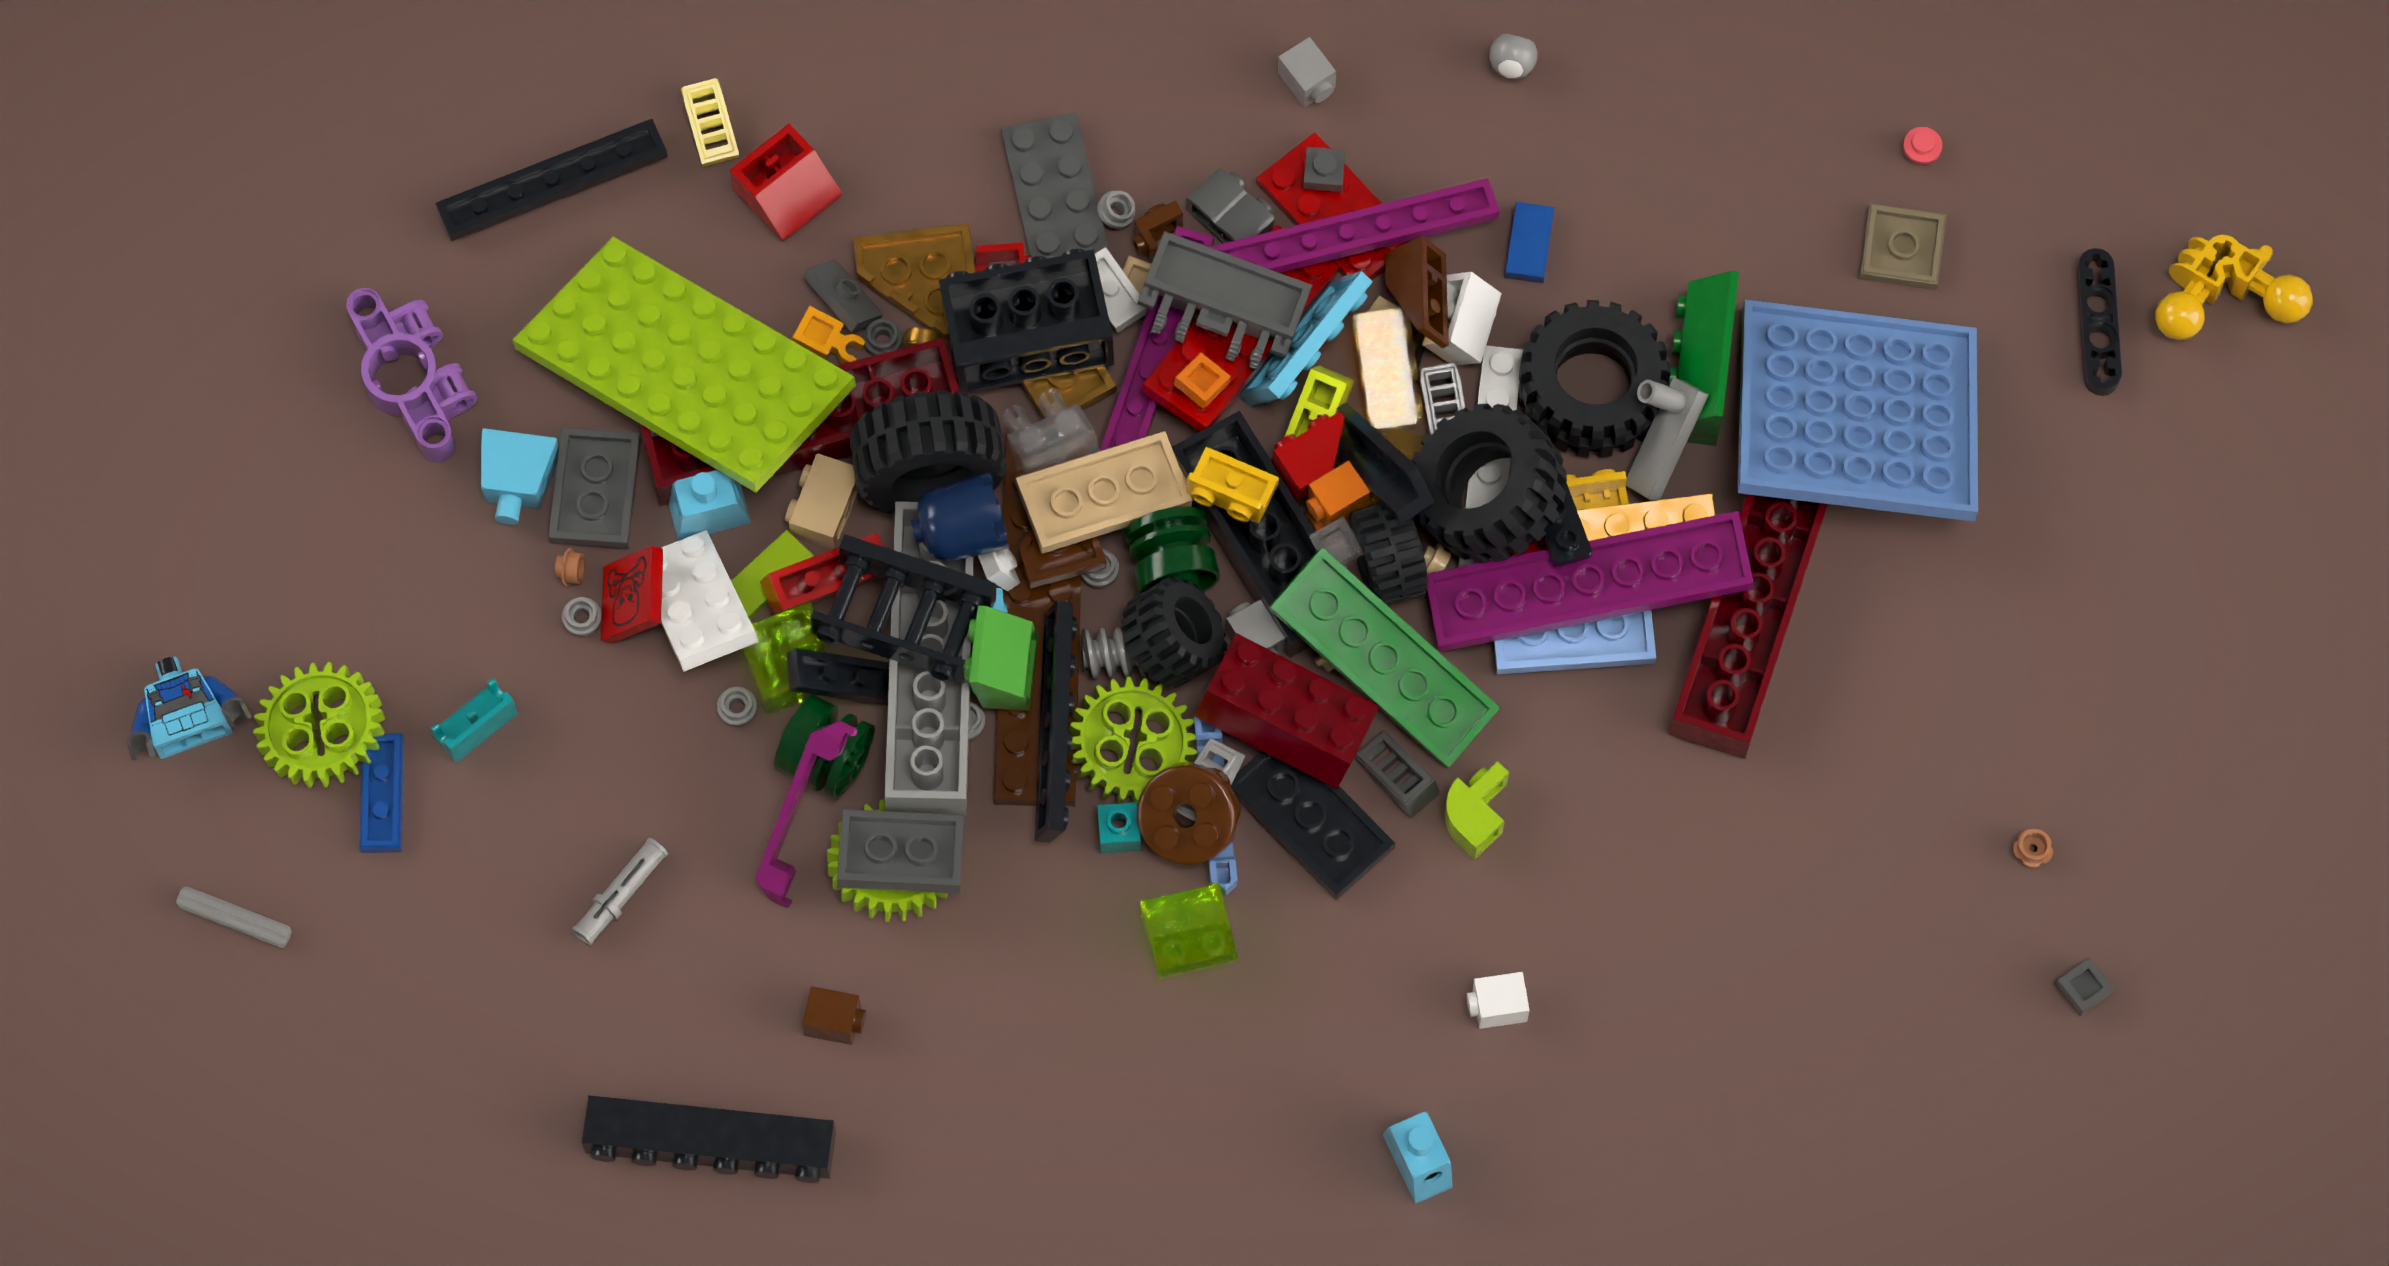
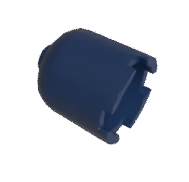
(961, 520)

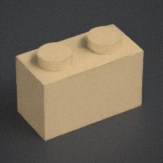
(823, 503)

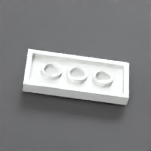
(701, 603)

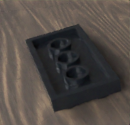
(1313, 822)

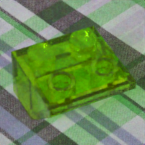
(1188, 931)

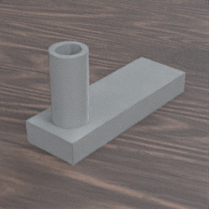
(1667, 436)

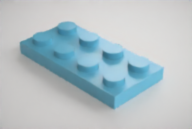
(1318, 324)

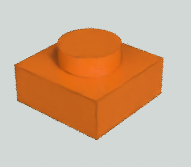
(1202, 380)

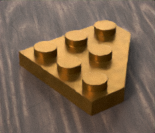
(909, 265)

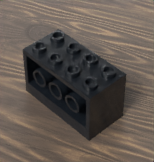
(1027, 321)

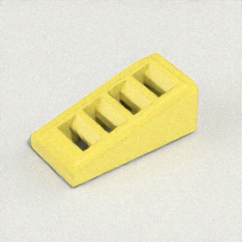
(702, 99)

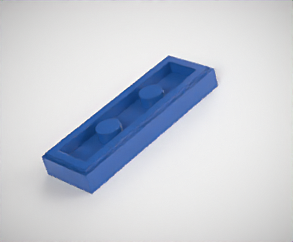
(382, 796)

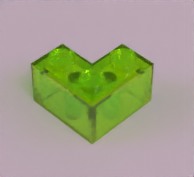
(768, 656)

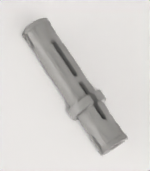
(608, 905)

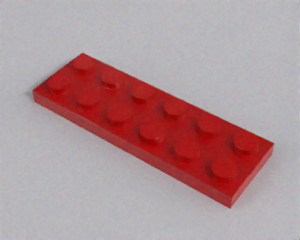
(1160, 383)

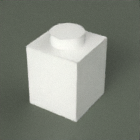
(1499, 1000)

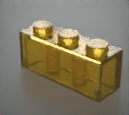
(1387, 370)

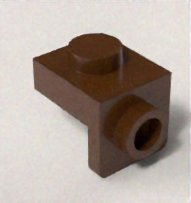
(1152, 226)

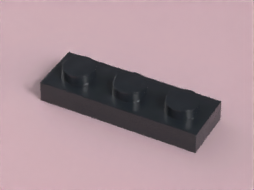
(838, 676)

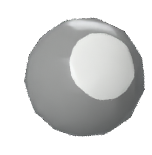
(1513, 56)

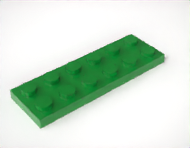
(1384, 657)

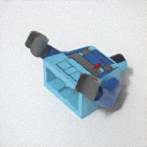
(182, 711)

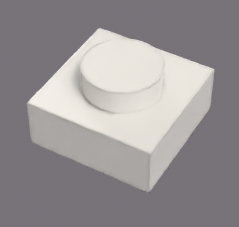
(1000, 568)

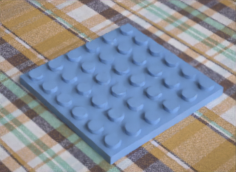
(1858, 410)

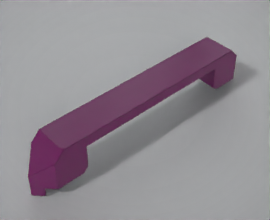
(776, 875)

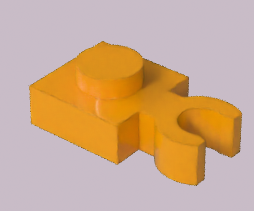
(822, 335)

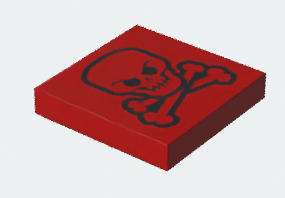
(632, 594)

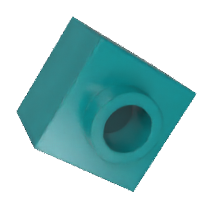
(1123, 838)

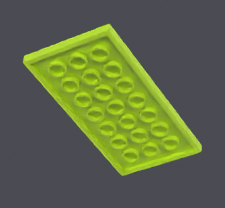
(684, 364)

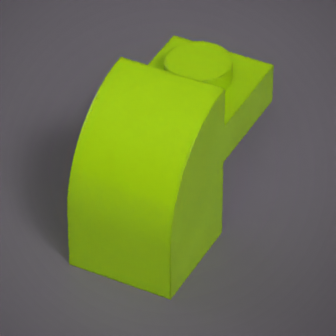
(1469, 817)

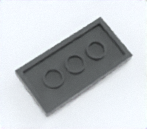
(1053, 186)

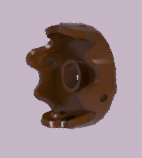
(1211, 797)

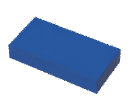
(1529, 242)

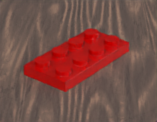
(1284, 186)

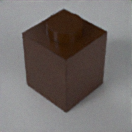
(833, 1015)

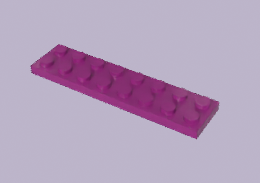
(1620, 578)

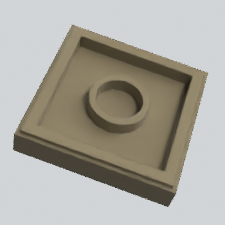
(1903, 246)

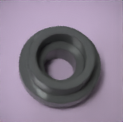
(878, 328)

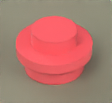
(1922, 145)

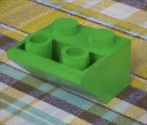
(1001, 659)

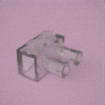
(1051, 441)

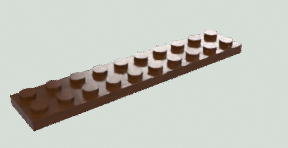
(1019, 729)

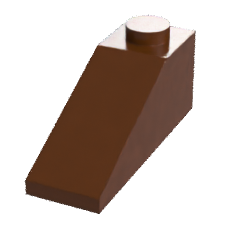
(1419, 283)

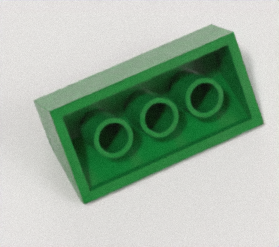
(1706, 346)

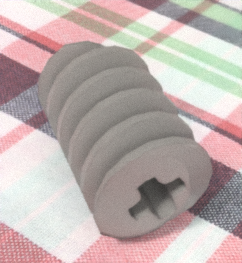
(1107, 653)

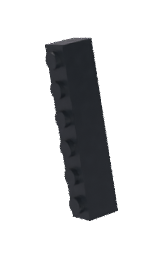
(708, 1138)

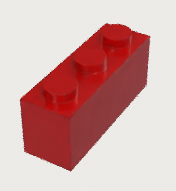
(809, 580)

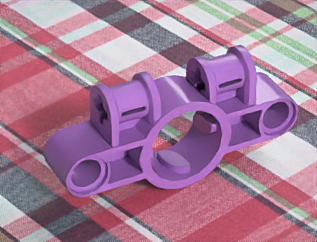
(395, 334)

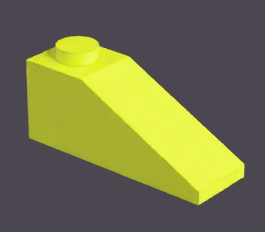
(1320, 396)

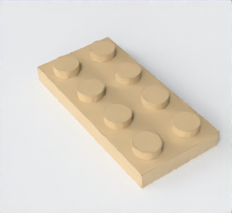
(1102, 491)

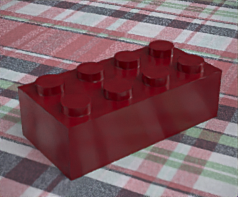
(1286, 711)

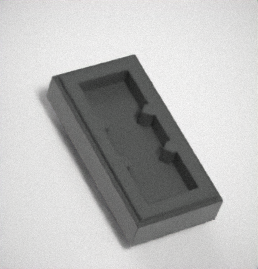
(842, 295)

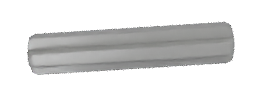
(234, 917)

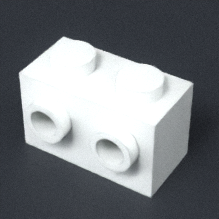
(1470, 319)

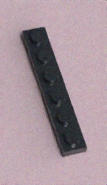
(551, 179)
(1054, 736)

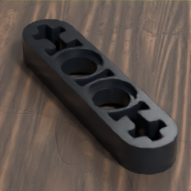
(2099, 321)

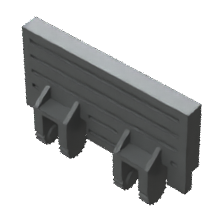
(1225, 292)

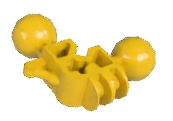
(2182, 313)

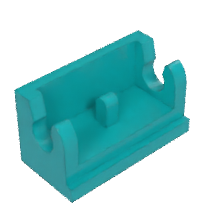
(474, 721)

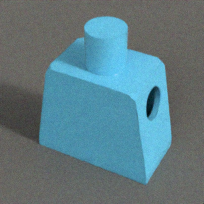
(516, 471)
(707, 503)
(1419, 1154)

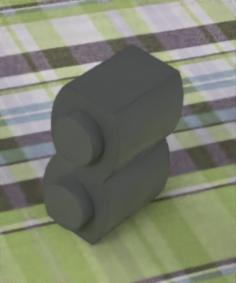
(1228, 209)

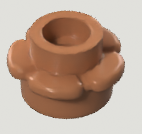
(570, 567)
(2040, 840)

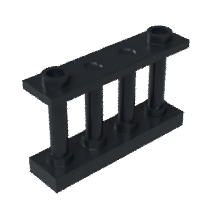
(899, 571)

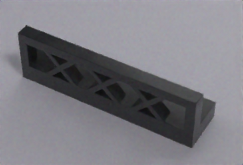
(1382, 467)

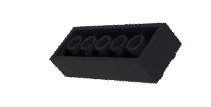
(1262, 553)

